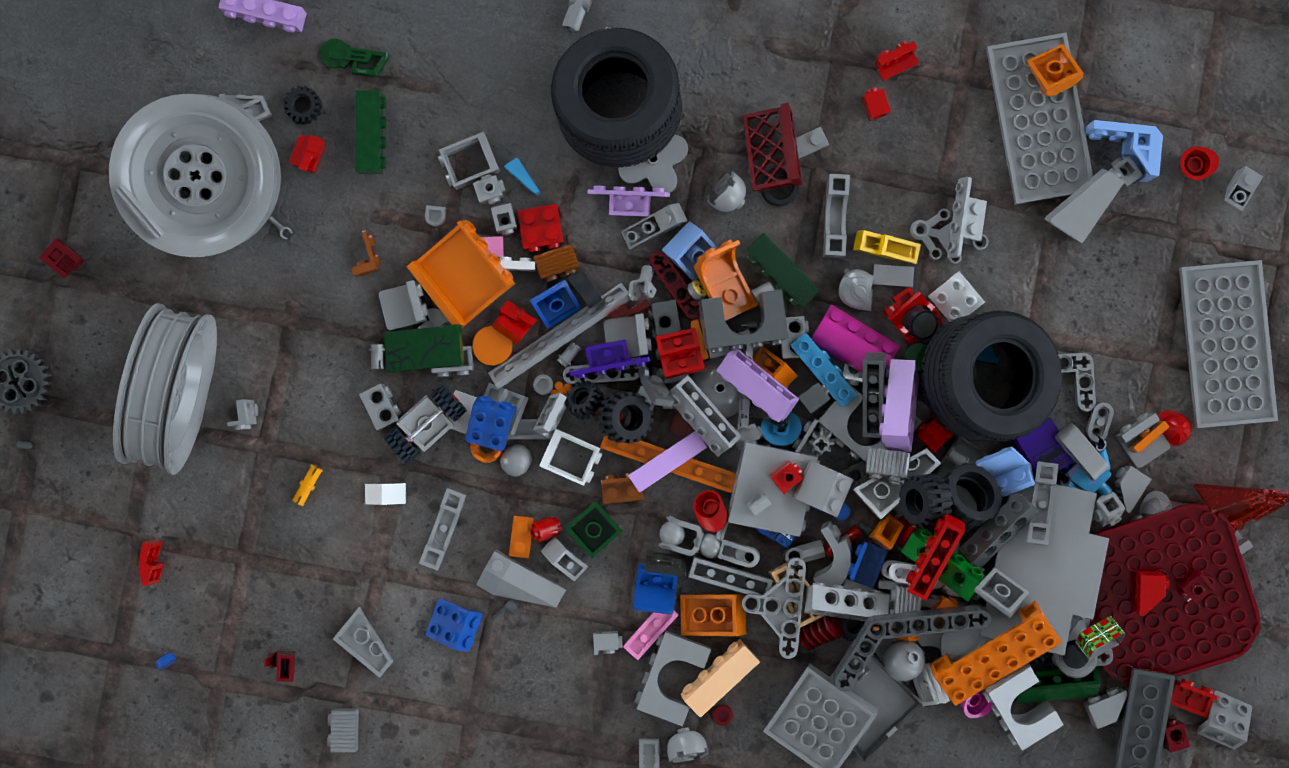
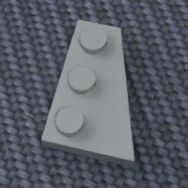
(363, 643)

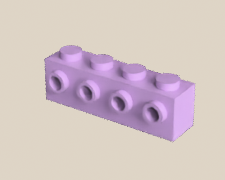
(268, 12)
(757, 385)

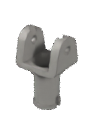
(643, 284)

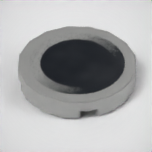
(1075, 662)

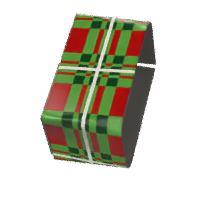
(1100, 638)

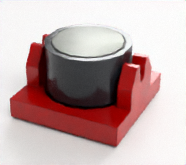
(918, 321)

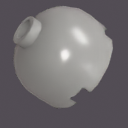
(728, 193)
(903, 660)
(686, 746)

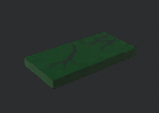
(424, 348)

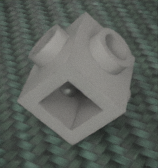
(482, 186)
(1108, 509)

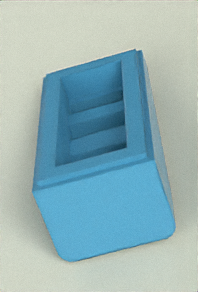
(518, 171)

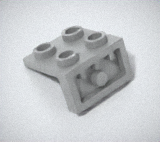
(1227, 721)

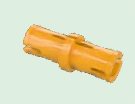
(307, 485)

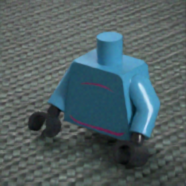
(1077, 479)

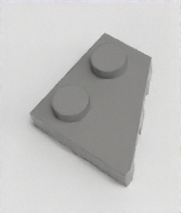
(253, 104)

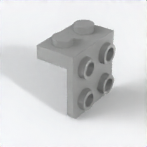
(403, 305)
(632, 330)
(1130, 433)

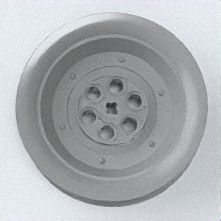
(240, 150)
(164, 388)

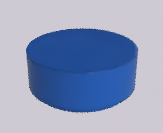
(165, 661)

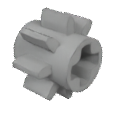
(816, 441)

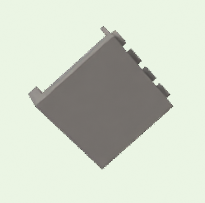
(752, 478)

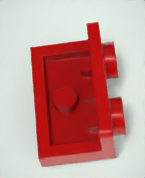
(896, 61)
(1192, 698)

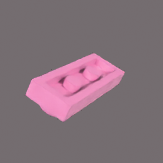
(648, 633)

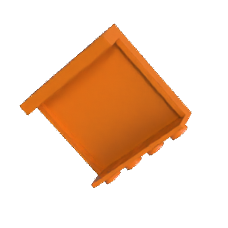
(461, 274)

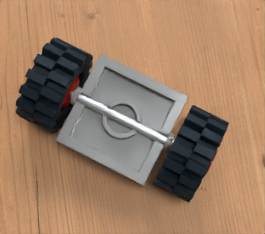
(424, 423)

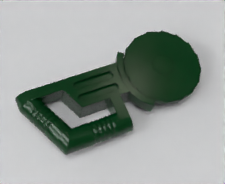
(337, 54)

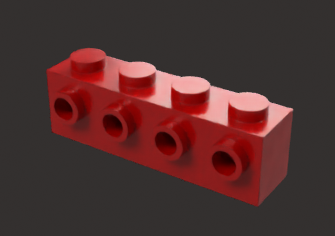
(937, 554)

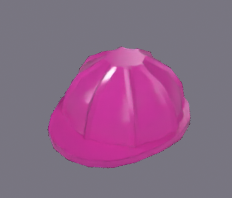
(976, 706)

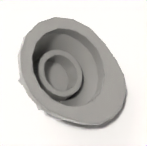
(1154, 503)

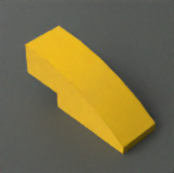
(886, 247)

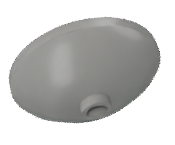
(726, 401)

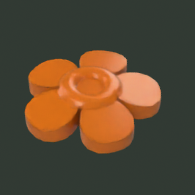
(560, 389)

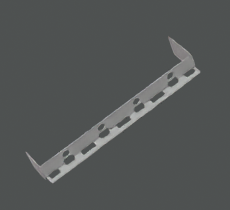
(746, 402)

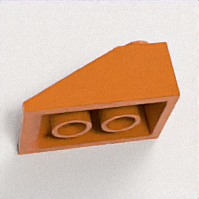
(712, 615)

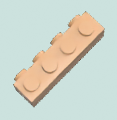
(719, 678)

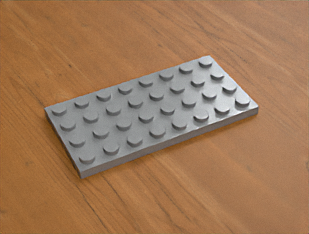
(1039, 132)
(1228, 344)

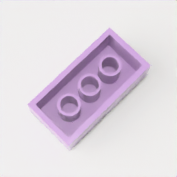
(900, 405)

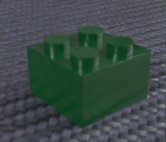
(593, 529)

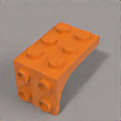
(723, 279)

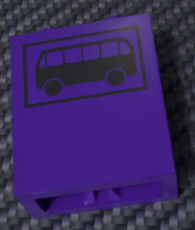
(1043, 447)

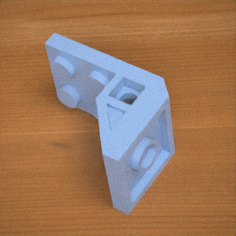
(1139, 142)

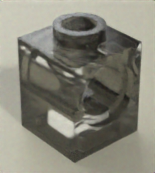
(860, 466)

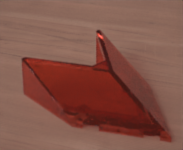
(1241, 503)

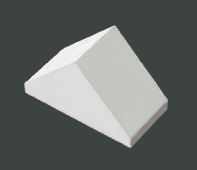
(385, 494)

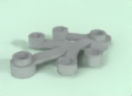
(943, 235)

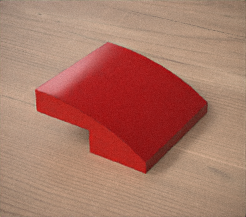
(680, 353)
(149, 567)

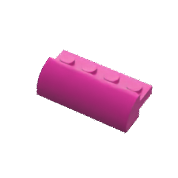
(850, 339)

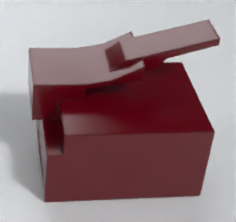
(61, 258)
(285, 664)

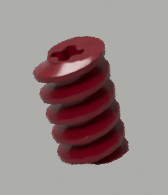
(820, 632)

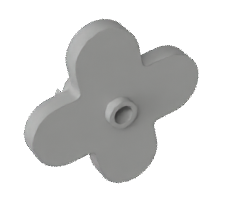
(658, 173)

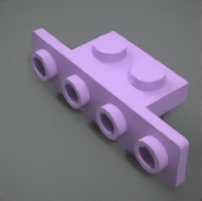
(629, 202)

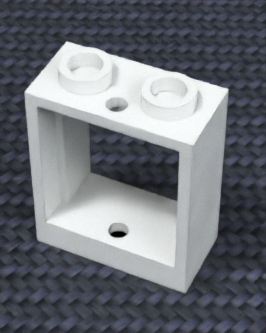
(550, 451)

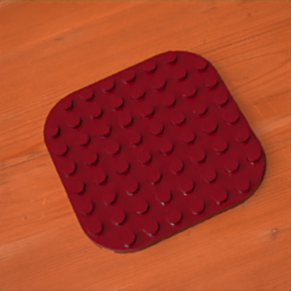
(1176, 633)

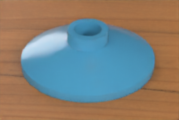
(791, 433)

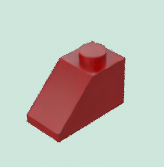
(1150, 590)

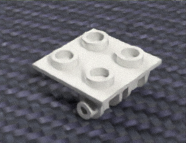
(956, 297)

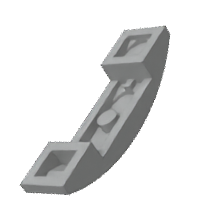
(1043, 500)
(443, 529)

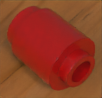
(545, 529)

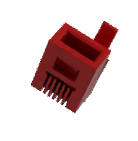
(308, 153)
(513, 322)

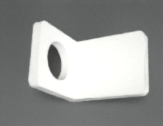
(852, 379)

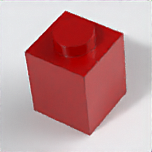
(876, 104)

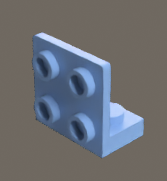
(1009, 470)

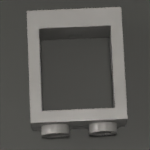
(461, 145)

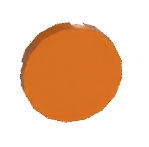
(491, 346)

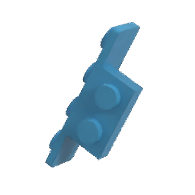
(823, 369)

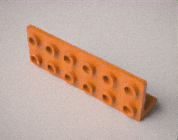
(997, 657)

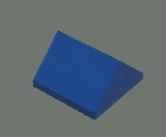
(555, 304)

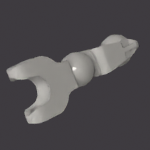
(673, 534)

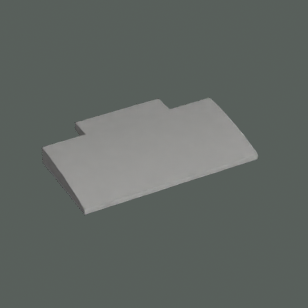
(1058, 576)

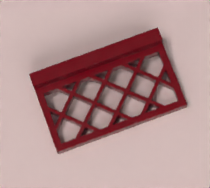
(789, 149)

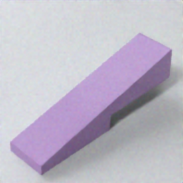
(667, 461)

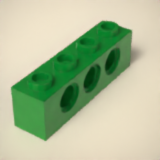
(950, 575)

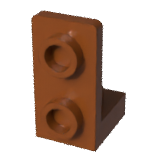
(365, 267)

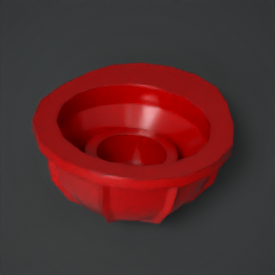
(1198, 163)
(1179, 427)

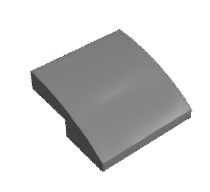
(515, 399)

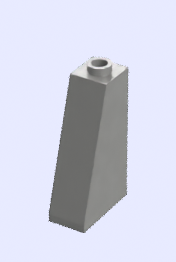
(1086, 205)

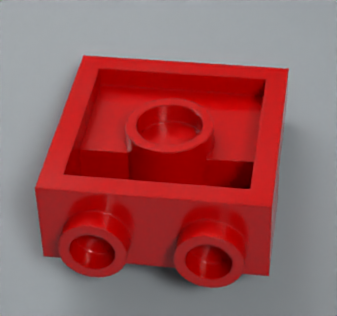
(540, 228)

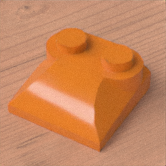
(1055, 70)

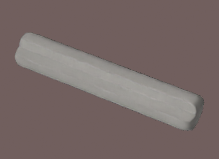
(139, 212)

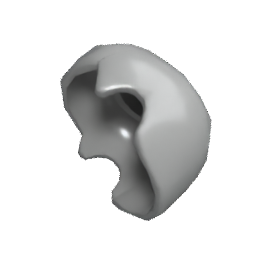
(515, 460)

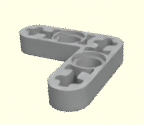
(1079, 372)

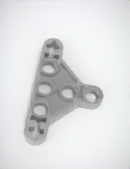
(780, 617)

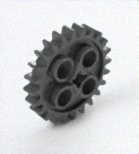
(33, 372)

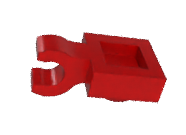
(899, 300)

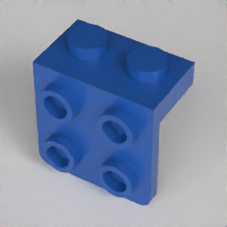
(490, 423)
(868, 564)
(654, 592)
(453, 625)

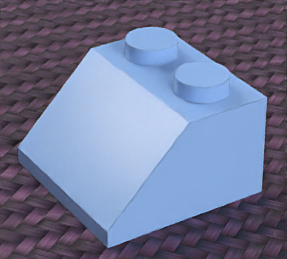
(687, 247)

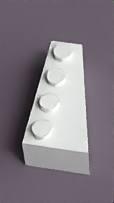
(883, 494)

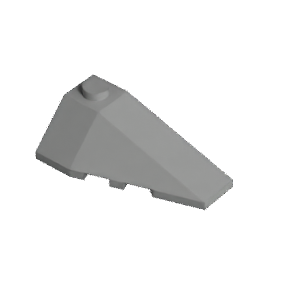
(515, 581)

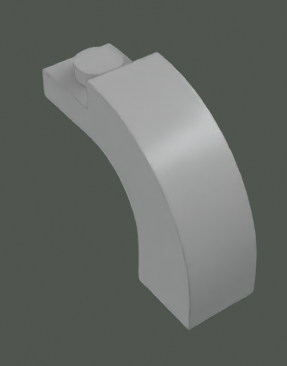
(843, 553)

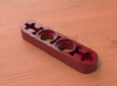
(673, 287)

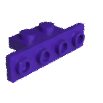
(608, 356)

